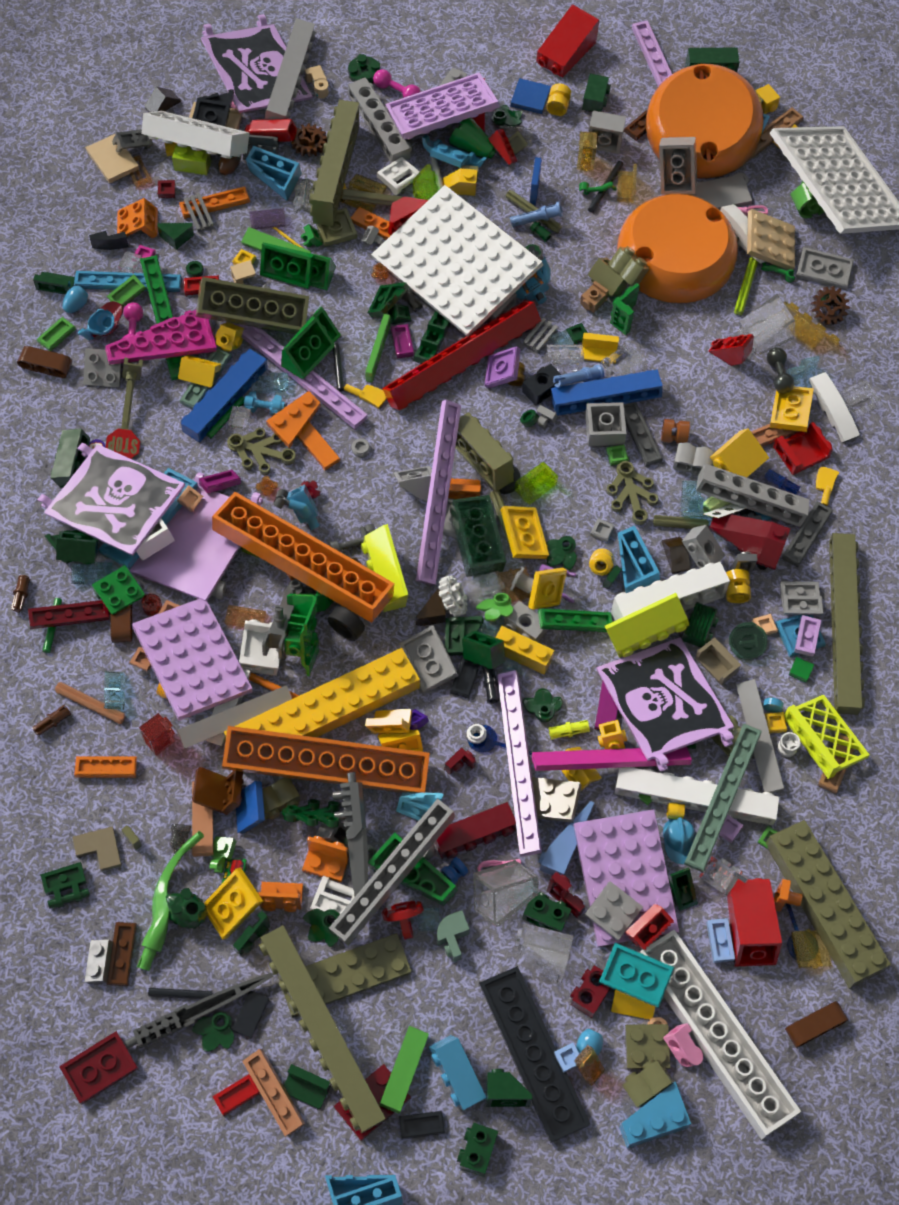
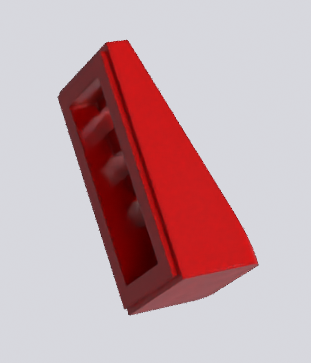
(502, 145)

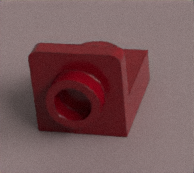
(455, 763)

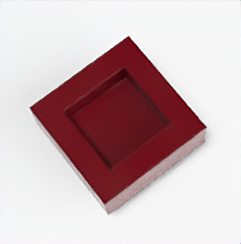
(166, 189)

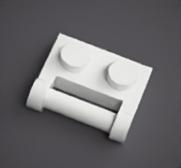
(395, 171)
(329, 901)

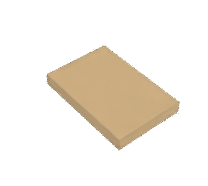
(110, 163)

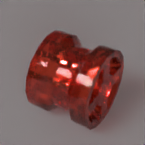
(152, 609)

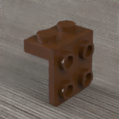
(218, 791)

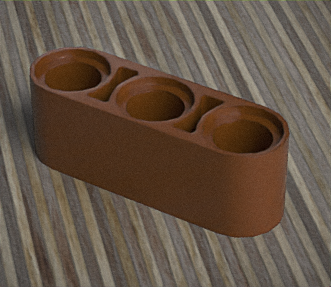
(44, 361)
(122, 625)
(816, 1024)

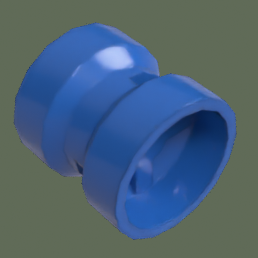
(455, 870)

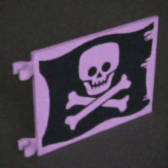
(249, 63)
(113, 498)
(665, 700)

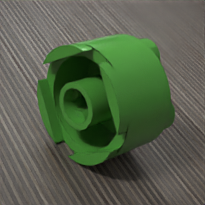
(805, 202)

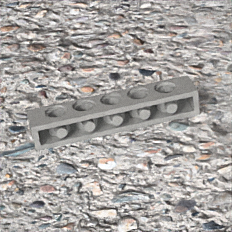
(379, 120)
(752, 495)

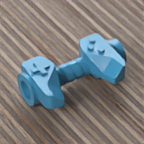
(274, 406)

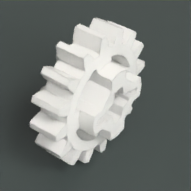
(453, 596)

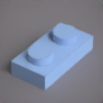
(720, 940)

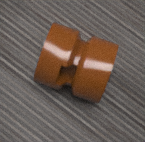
(681, 434)

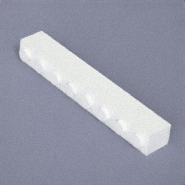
(694, 794)

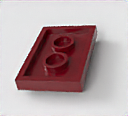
(98, 1067)
(377, 1083)

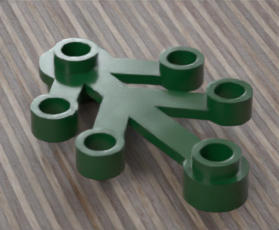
(294, 813)

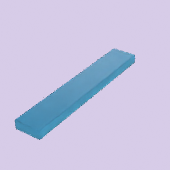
(112, 280)

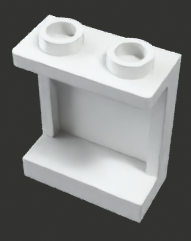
(251, 650)

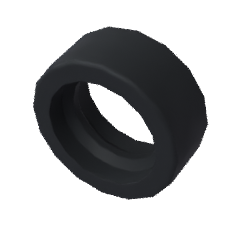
(346, 623)

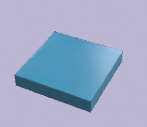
(788, 632)

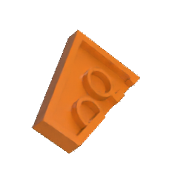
(290, 420)

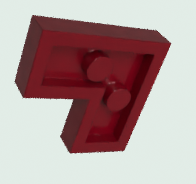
(559, 888)

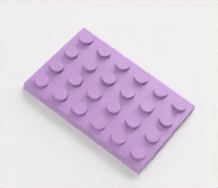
(442, 106)
(192, 658)
(631, 857)

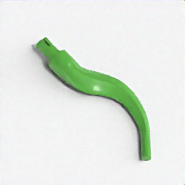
(156, 935)

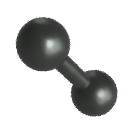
(783, 382)

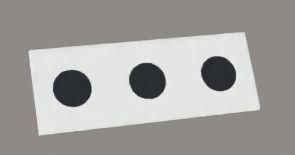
(724, 510)

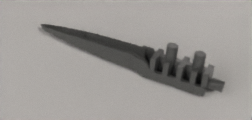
(356, 824)
(186, 1014)

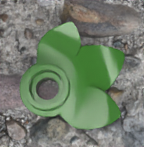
(496, 607)

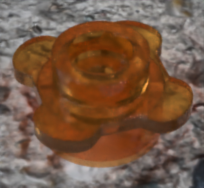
(380, 272)
(267, 491)

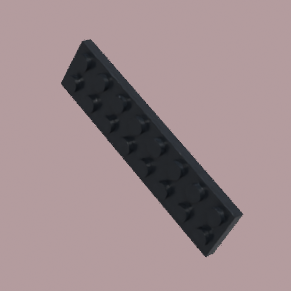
(534, 1054)

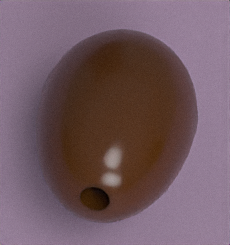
(228, 165)

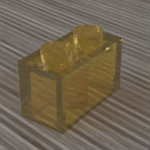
(586, 151)

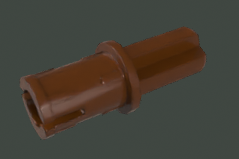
(20, 593)
(51, 720)

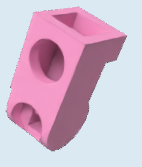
(683, 1046)

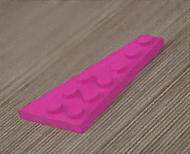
(166, 339)

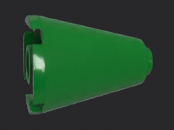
(472, 139)

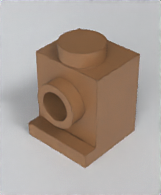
(594, 297)

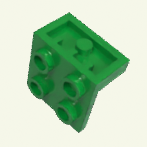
(622, 309)
(118, 590)

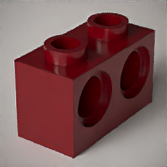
(596, 993)

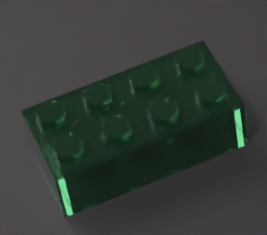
(477, 535)

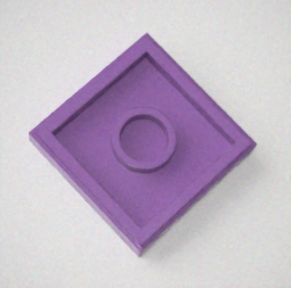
(502, 367)

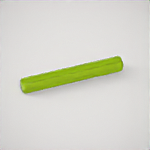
(745, 287)

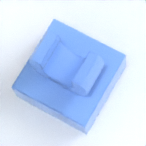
(566, 1057)

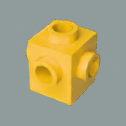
(229, 336)
(612, 736)

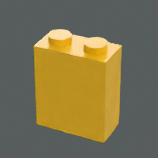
(740, 454)

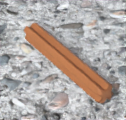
(89, 702)

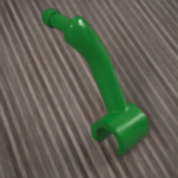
(585, 186)
(788, 274)

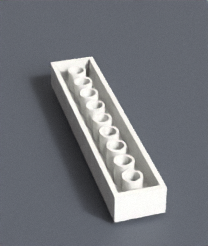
(723, 1039)

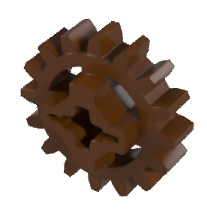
(309, 140)
(831, 298)

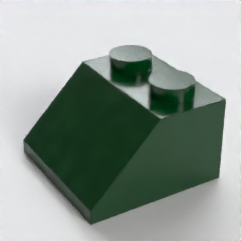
(505, 1090)

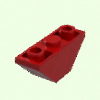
(402, 210)
(732, 349)

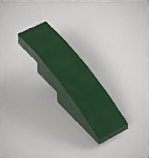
(432, 338)

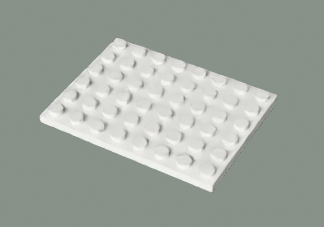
(840, 178)
(457, 260)

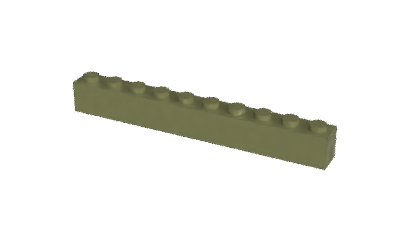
(845, 624)
(322, 1030)

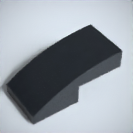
(105, 242)

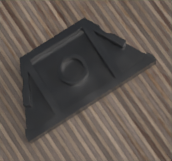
(214, 108)

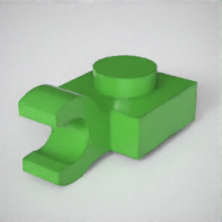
(223, 851)

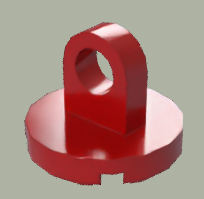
(403, 912)

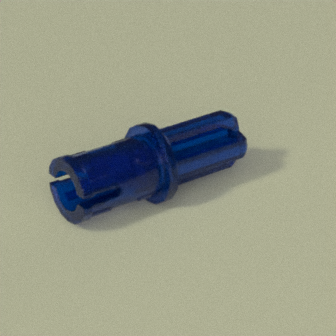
(782, 482)

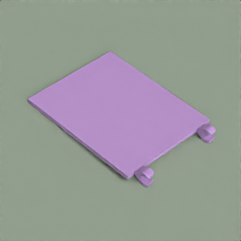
(198, 554)

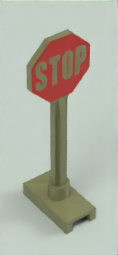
(124, 440)

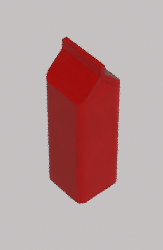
(281, 128)

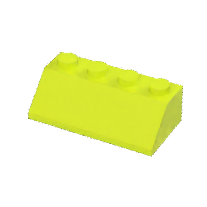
(384, 561)
(647, 625)

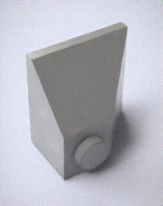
(415, 481)

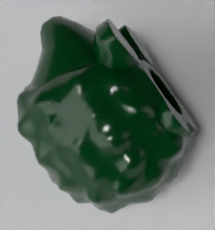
(186, 909)

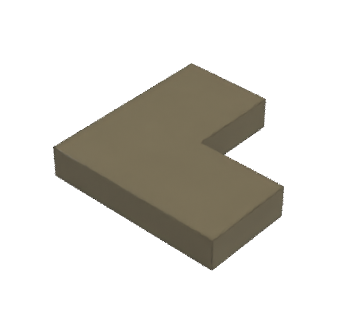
(100, 842)

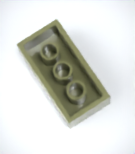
(484, 453)

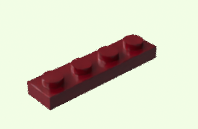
(67, 614)

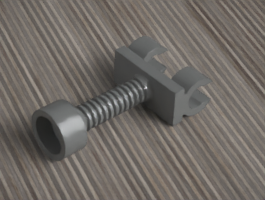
(352, 543)

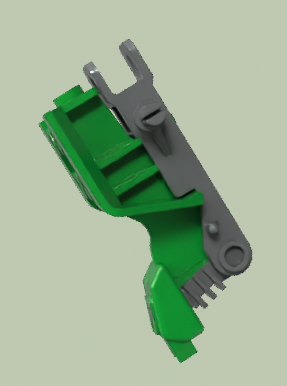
(295, 624)

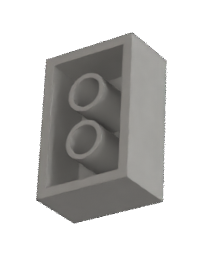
(678, 165)

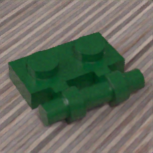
(63, 879)

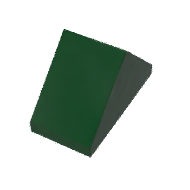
(175, 233)
(683, 889)

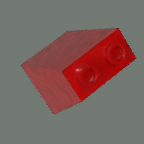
(568, 41)
(754, 923)

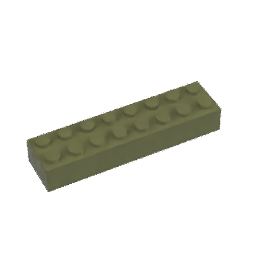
(335, 163)
(827, 904)

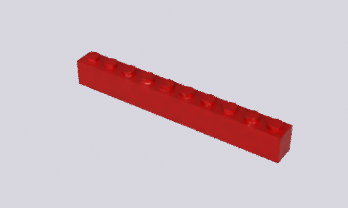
(461, 355)

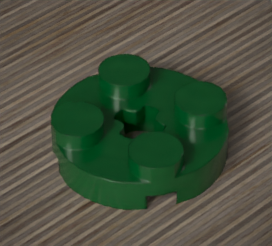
(363, 62)

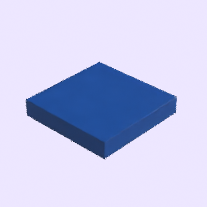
(530, 96)
(535, 181)
(251, 809)

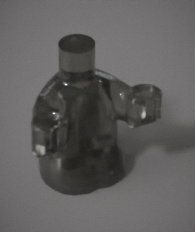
(179, 836)

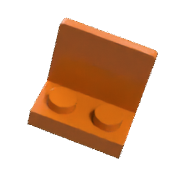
(138, 216)
(326, 858)
(281, 896)

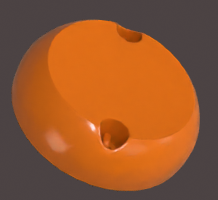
(714, 108)
(685, 247)

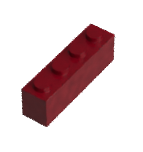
(475, 830)

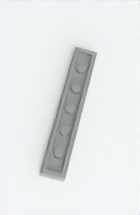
(233, 716)
(764, 749)

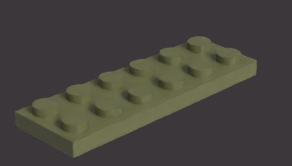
(358, 969)

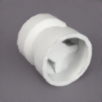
(792, 743)

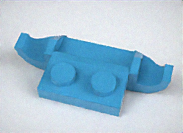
(450, 154)

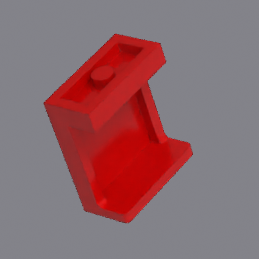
(803, 449)

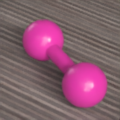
(383, 79)
(133, 313)

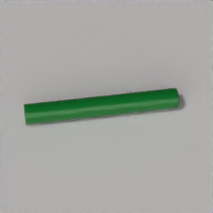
(224, 419)
(50, 631)

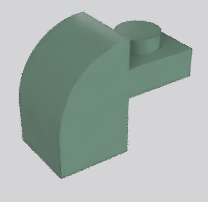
(450, 929)

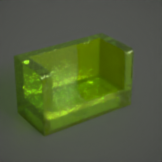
(536, 483)

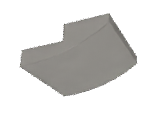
(801, 598)

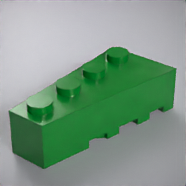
(422, 878)

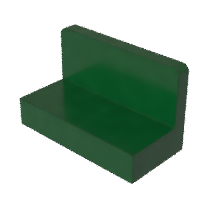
(53, 282)
(306, 1086)

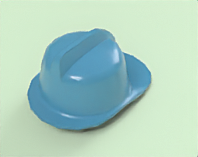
(678, 839)

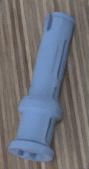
(544, 213)
(585, 374)

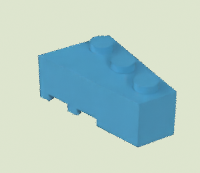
(274, 170)
(636, 561)
(457, 1072)
(656, 1119)
(364, 1190)

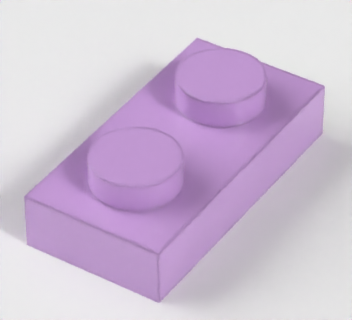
(807, 636)

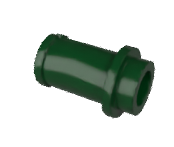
(540, 231)

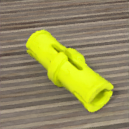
(569, 729)

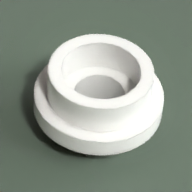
(476, 728)

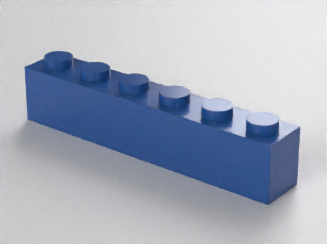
(617, 389)
(223, 395)

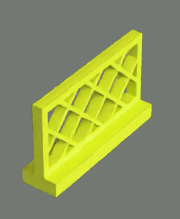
(814, 741)

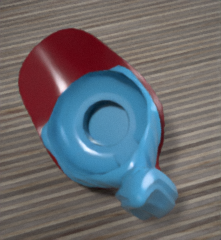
(103, 321)

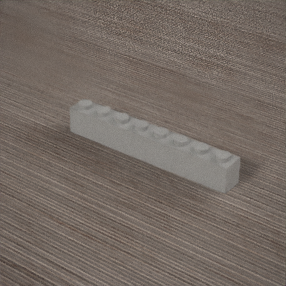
(290, 70)
(392, 872)

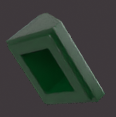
(399, 314)

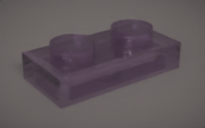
(267, 218)

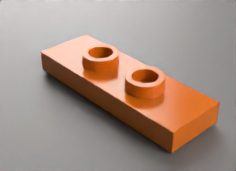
(365, 218)
(105, 767)

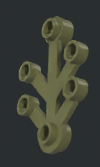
(258, 449)
(631, 490)

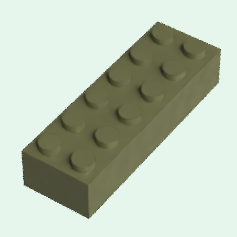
(251, 306)

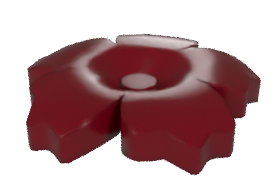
(312, 486)

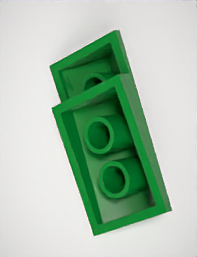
(296, 267)
(310, 344)

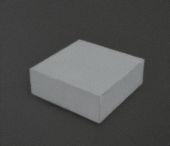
(602, 530)

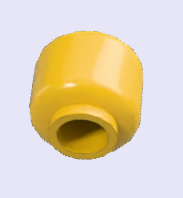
(601, 562)

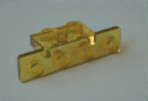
(809, 332)

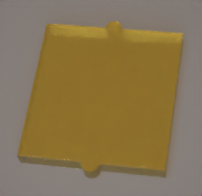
(810, 949)

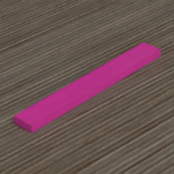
(603, 759)

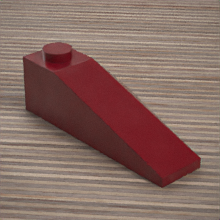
(753, 536)

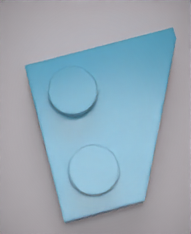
(416, 803)

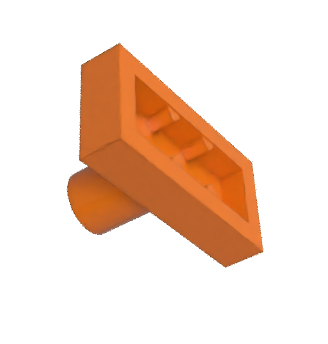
(784, 896)

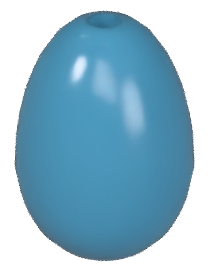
(74, 299)
(590, 1038)

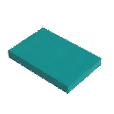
(636, 975)

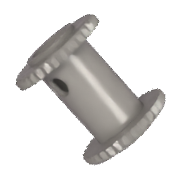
(522, 582)

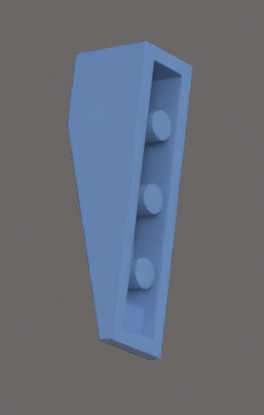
(563, 847)

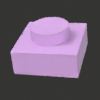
(730, 829)

